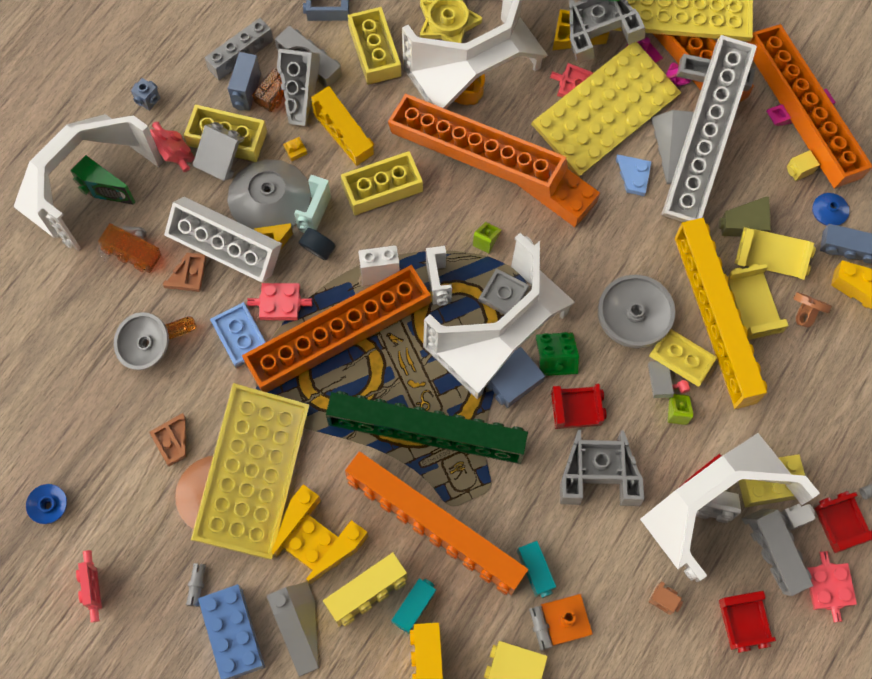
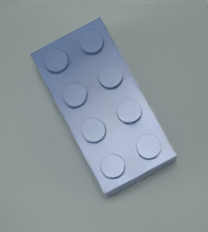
(231, 633)

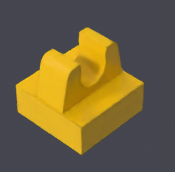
(295, 149)

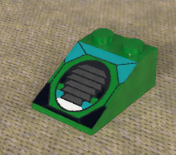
(99, 182)

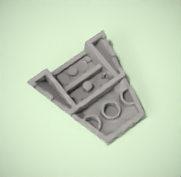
(671, 133)

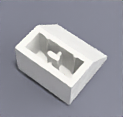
(723, 507)

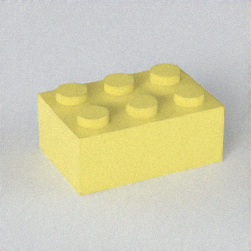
(761, 492)

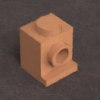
(666, 599)

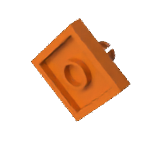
(566, 619)

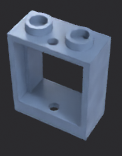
(326, 13)

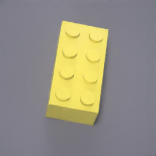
(374, 45)
(250, 128)
(382, 183)
(366, 589)

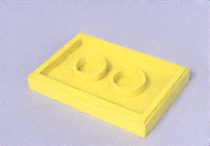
(683, 357)

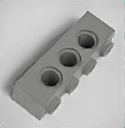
(249, 41)

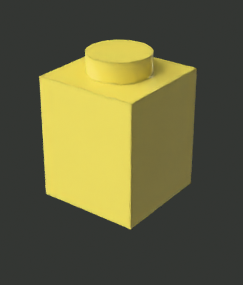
(802, 165)

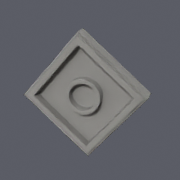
(503, 292)

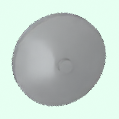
(636, 311)

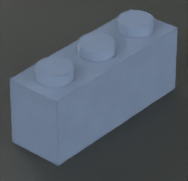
(847, 243)

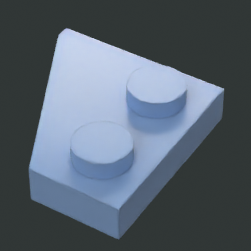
(634, 173)

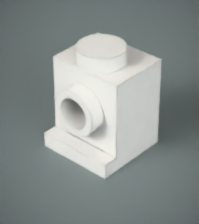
(798, 516)

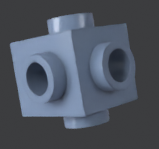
(145, 94)

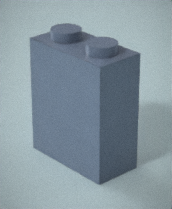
(244, 81)
(515, 378)

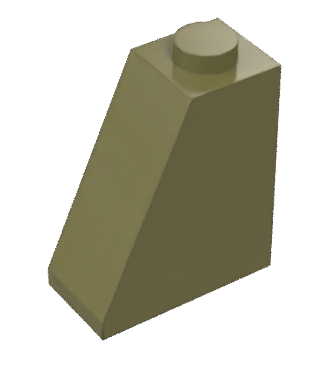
(750, 215)

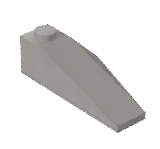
(298, 78)
(296, 619)

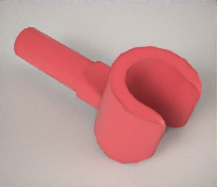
(683, 386)

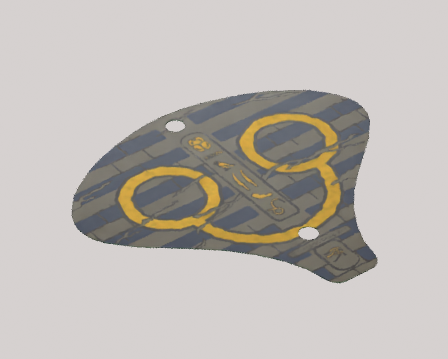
(400, 370)

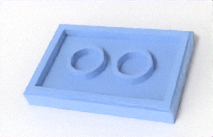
(237, 332)

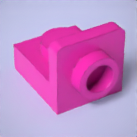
(671, 74)

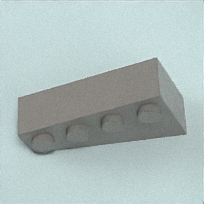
(779, 550)

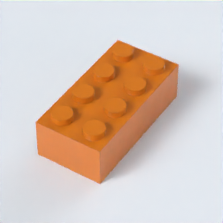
(571, 198)

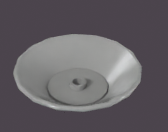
(257, 208)

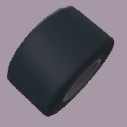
(317, 243)

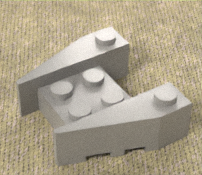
(598, 17)
(601, 464)

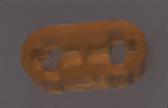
(180, 327)

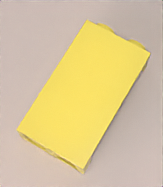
(779, 252)
(755, 302)

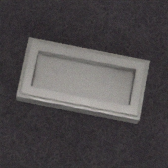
(660, 380)

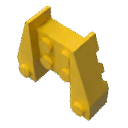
(311, 541)

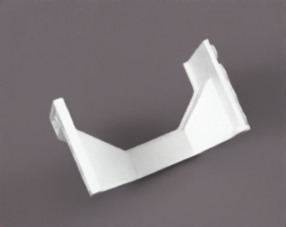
(447, 68)
(35, 191)
(480, 350)
(674, 517)

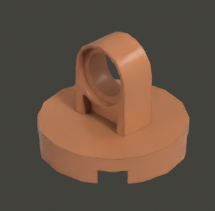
(810, 307)

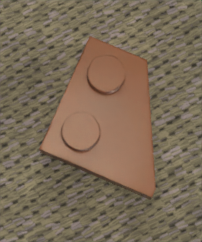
(188, 273)
(171, 439)

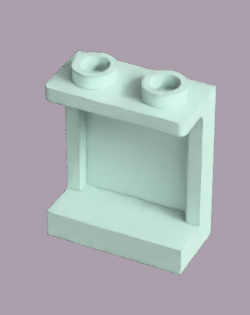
(320, 198)

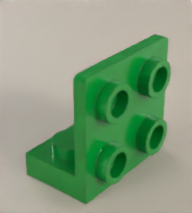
(557, 353)

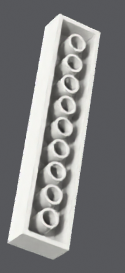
(709, 129)

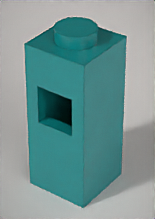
(538, 571)
(414, 605)

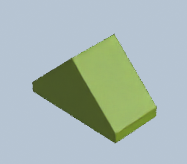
(485, 237)
(680, 409)

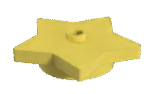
(447, 20)

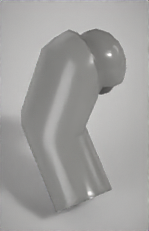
(137, 231)

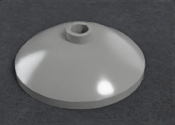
(132, 338)

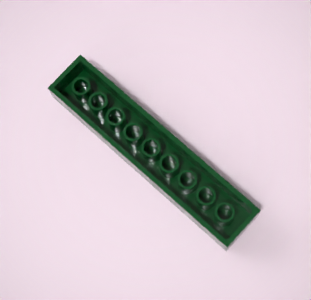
(426, 427)

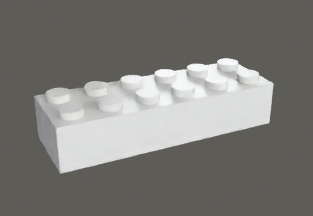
(222, 239)

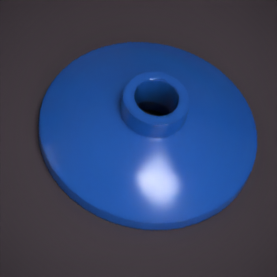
(826, 214)
(40, 497)

